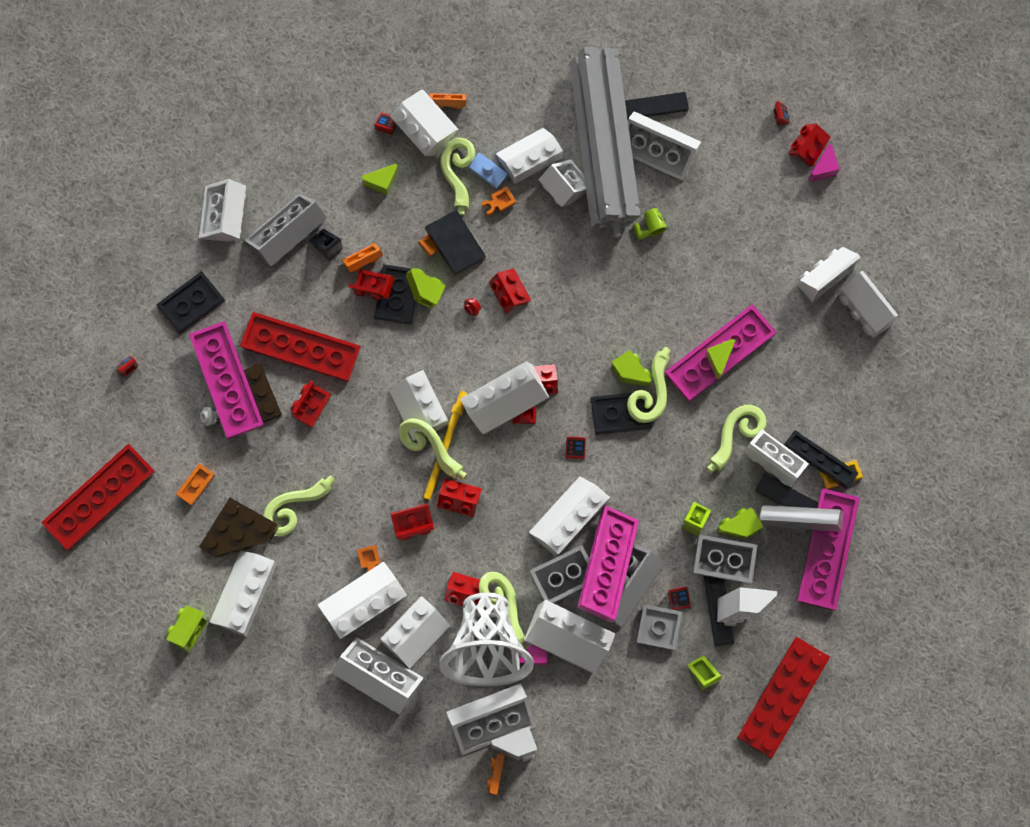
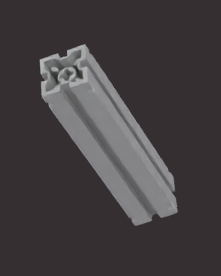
(604, 139)

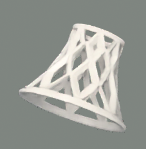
(501, 627)

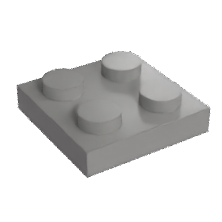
(659, 627)

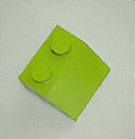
(187, 628)

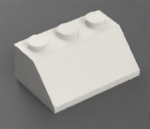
(424, 123)
(530, 155)
(222, 211)
(828, 273)
(867, 305)
(417, 400)
(776, 458)
(742, 604)
(415, 632)

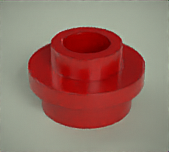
(472, 306)

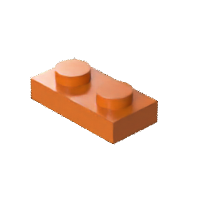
(455, 101)
(359, 259)
(195, 484)
(496, 765)

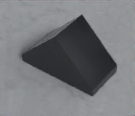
(327, 243)

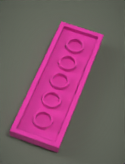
(694, 373)
(226, 380)
(828, 554)
(608, 564)

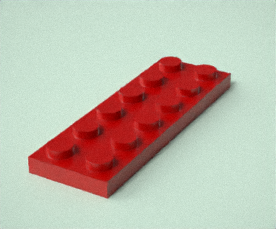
(300, 346)
(98, 497)
(783, 697)

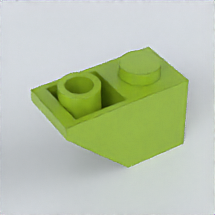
(425, 289)
(630, 371)
(742, 525)

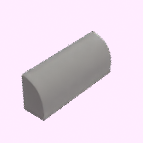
(802, 518)

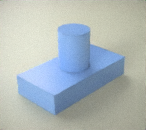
(488, 171)

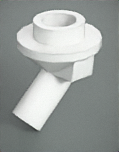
(208, 417)

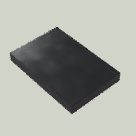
(455, 242)
(190, 302)
(400, 303)
(612, 415)

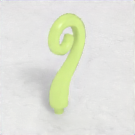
(461, 195)
(658, 367)
(723, 455)
(446, 463)
(318, 491)
(507, 588)

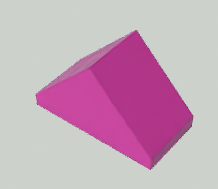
(826, 166)
(539, 656)

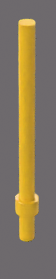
(456, 411)

